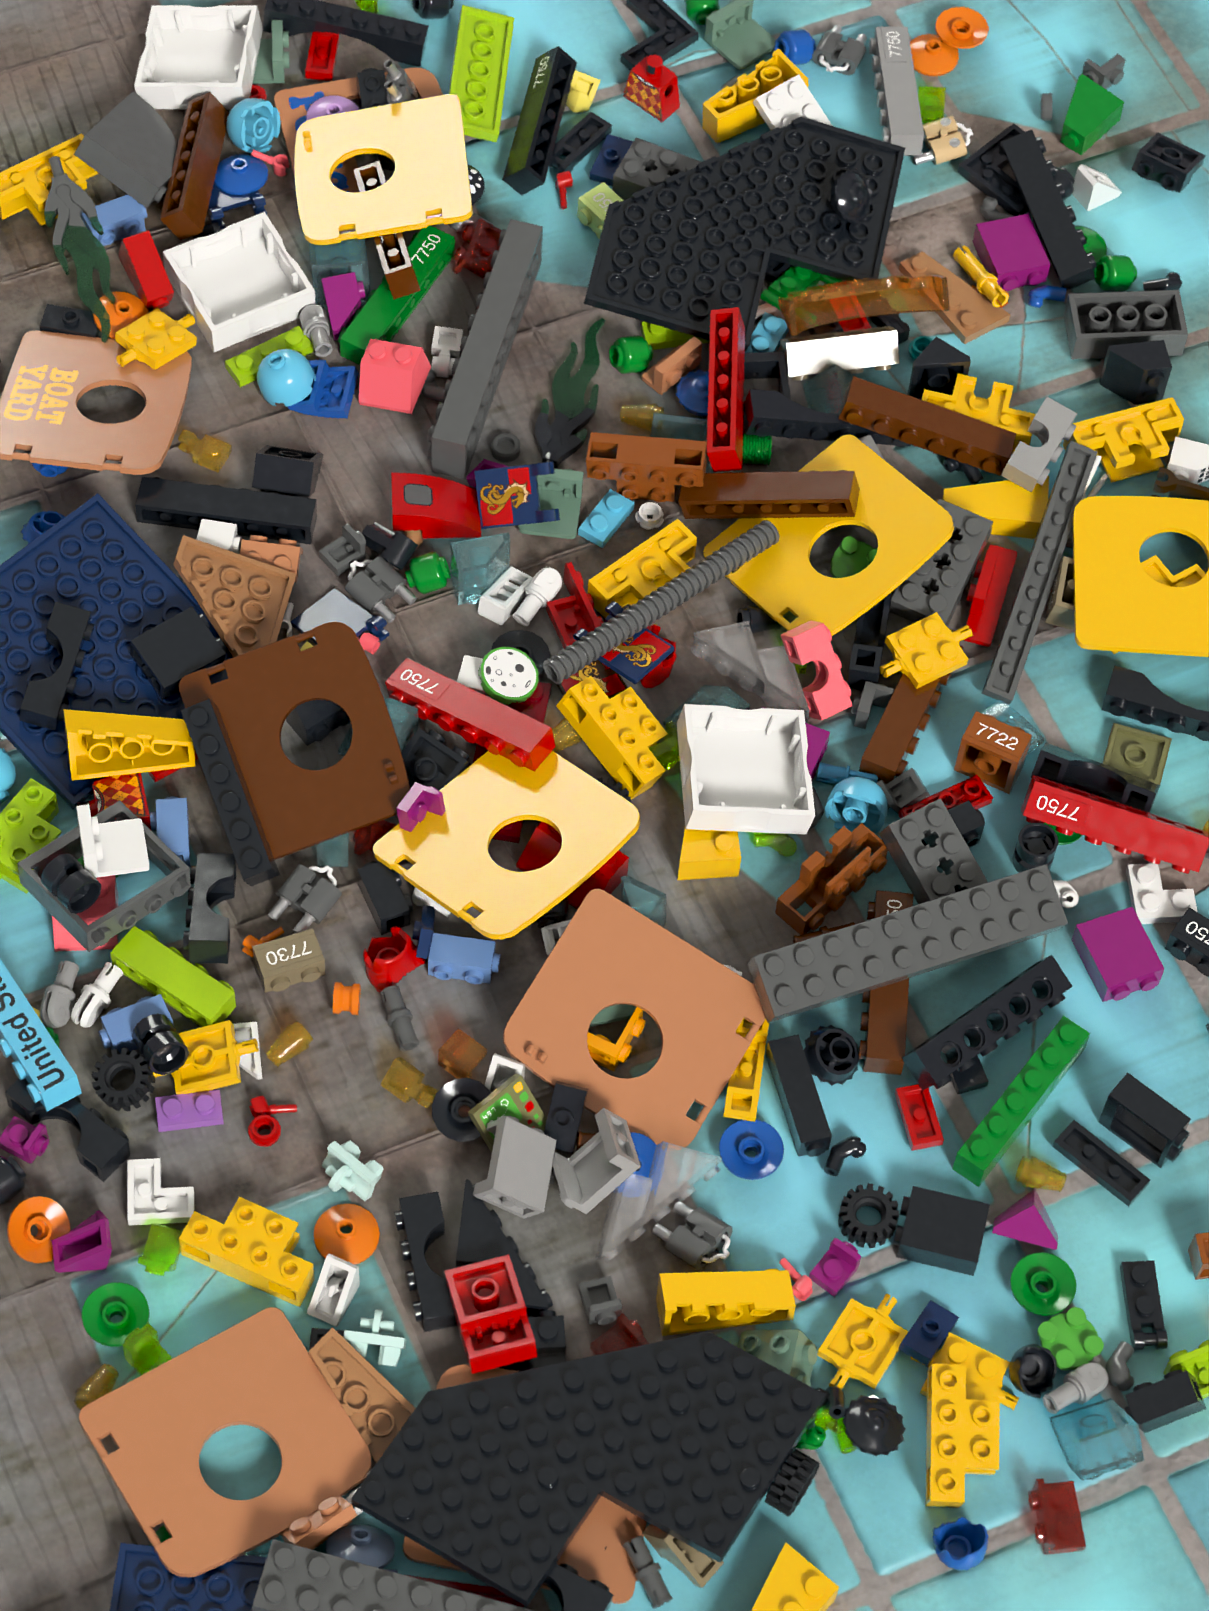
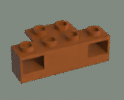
(646, 465)
(829, 879)

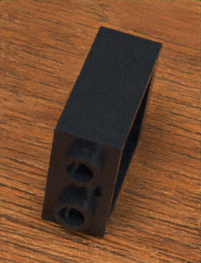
(765, 366)
(1145, 1121)

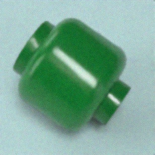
(700, 9)
(1115, 273)
(630, 354)
(428, 572)

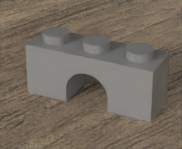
(1029, 463)

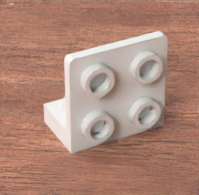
(111, 846)

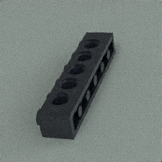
(926, 1060)

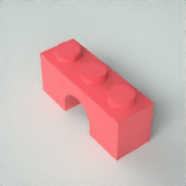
(829, 690)

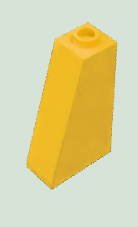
(1008, 505)

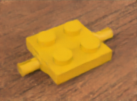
(155, 339)
(926, 650)
(211, 1058)
(862, 1343)
(983, 1370)

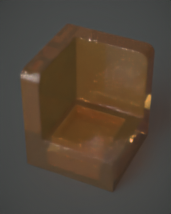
(460, 1055)

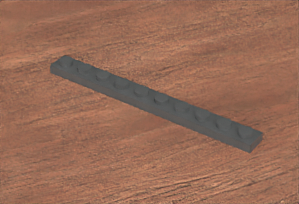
(1039, 573)

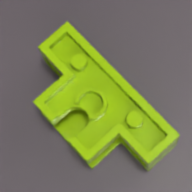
(26, 828)

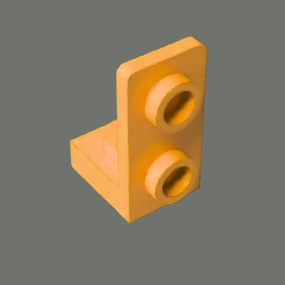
(608, 1054)

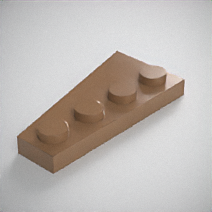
(969, 311)
(364, 1393)

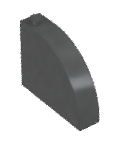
(132, 150)

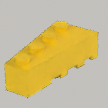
(733, 109)
(709, 854)

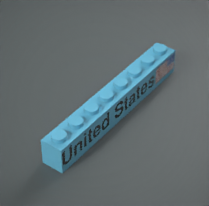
(33, 1048)

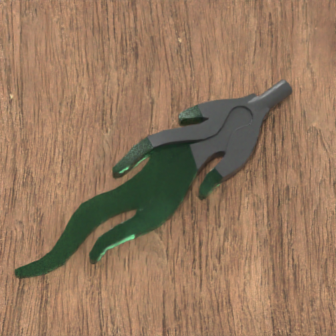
(72, 235)

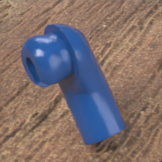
(1046, 292)

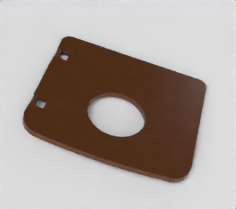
(261, 690)

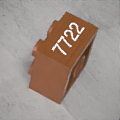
(992, 751)

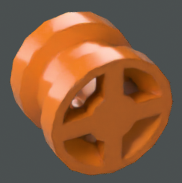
(346, 998)

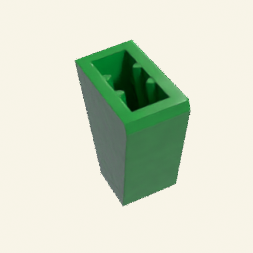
(1089, 115)

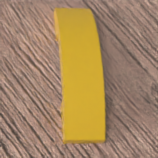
(746, 1079)

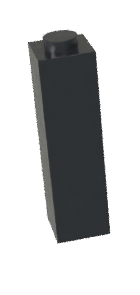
(798, 1096)

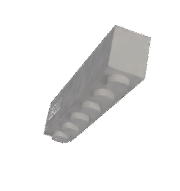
(896, 89)

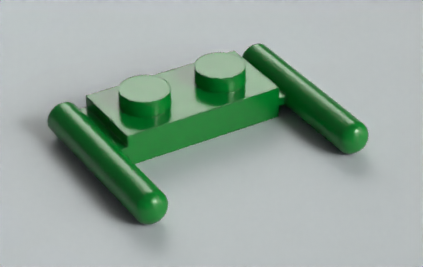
(794, 280)

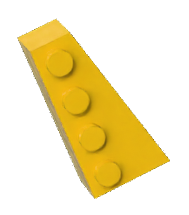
(125, 744)
(723, 1300)
(795, 1585)

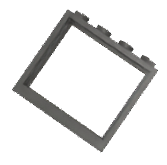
(127, 914)

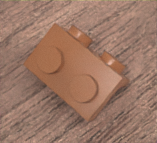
(674, 366)
(282, 555)
(317, 1527)

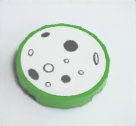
(508, 675)

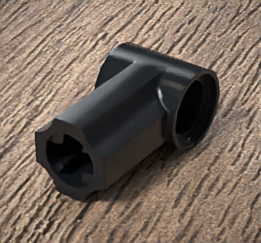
(391, 546)

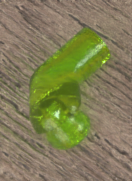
(779, 842)
(837, 1426)

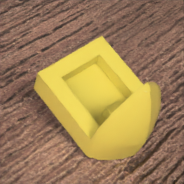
(581, 92)

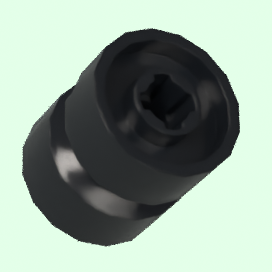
(1035, 847)
(71, 883)
(160, 1044)

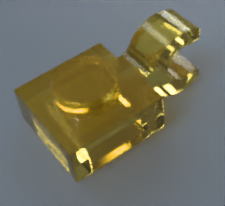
(208, 453)
(405, 1083)

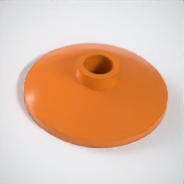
(961, 27)
(932, 55)
(124, 301)
(51, 1224)
(353, 1246)

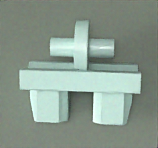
(349, 1172)
(389, 1346)

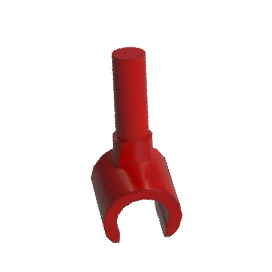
(563, 181)
(260, 1107)

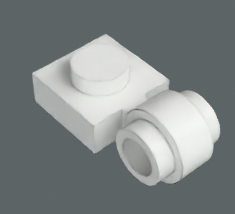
(445, 345)

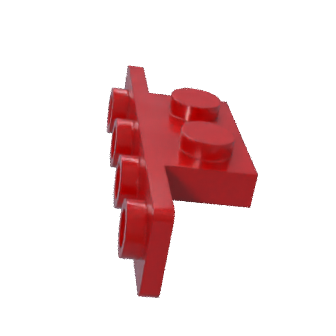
(989, 593)
(575, 611)

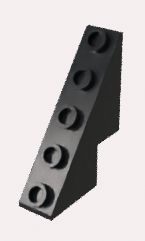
(484, 1240)

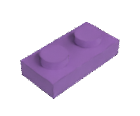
(189, 1110)

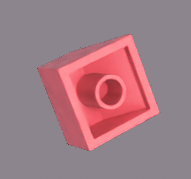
(392, 375)
(104, 904)

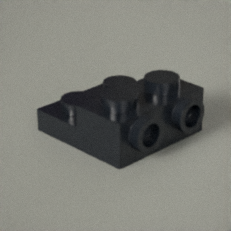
(1167, 162)
(431, 761)
(549, 1340)

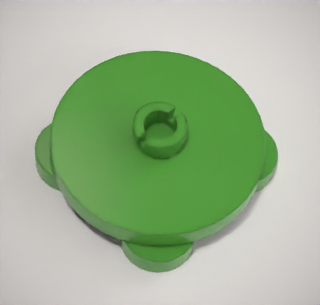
(851, 557)
(1070, 1339)

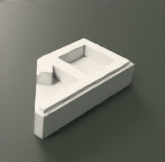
(249, 1062)

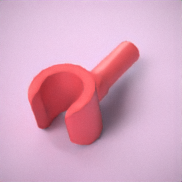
(279, 162)
(369, 642)
(803, 1284)

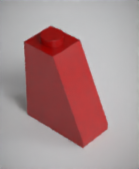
(146, 270)

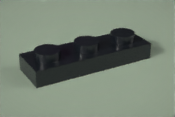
(1101, 1163)

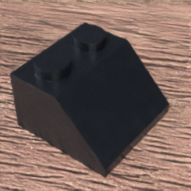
(1137, 371)
(286, 471)
(316, 720)

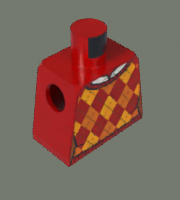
(653, 88)
(127, 789)

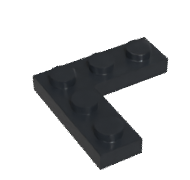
(671, 31)
(985, 172)

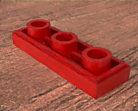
(967, 790)

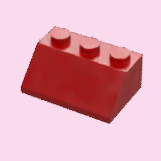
(545, 846)

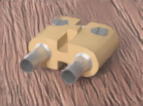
(943, 141)

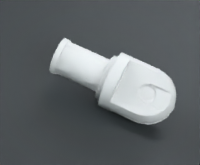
(538, 592)
(95, 996)

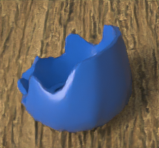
(960, 1544)

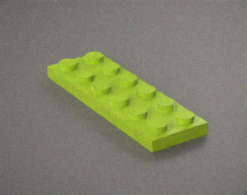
(481, 70)

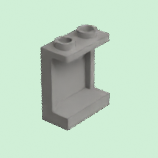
(597, 1165)
(517, 1168)

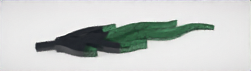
(561, 438)

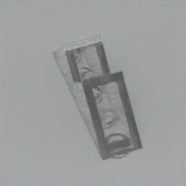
(763, 671)
(644, 1198)

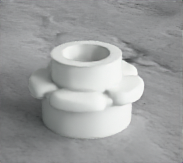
(650, 510)

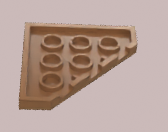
(236, 593)

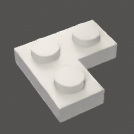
(1151, 901)
(149, 1202)

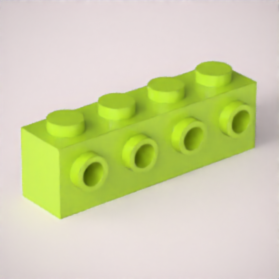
(179, 982)

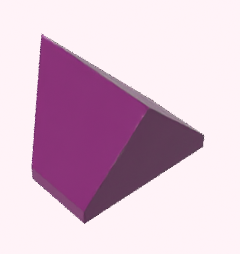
(1027, 1222)
(84, 1247)

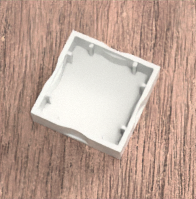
(199, 53)
(238, 281)
(745, 769)

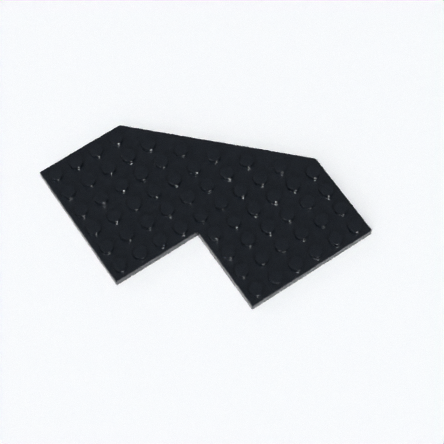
(711, 230)
(518, 1460)

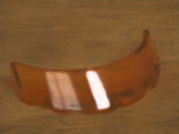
(863, 299)

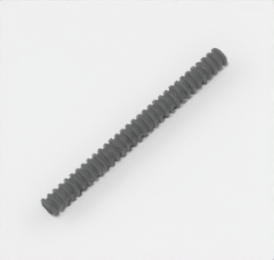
(660, 602)

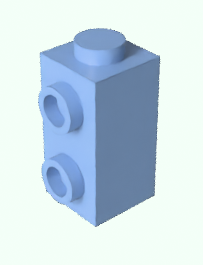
(118, 218)
(172, 825)
(462, 958)
(120, 1022)

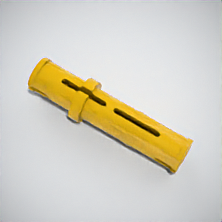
(985, 281)

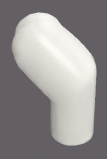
(1066, 893)

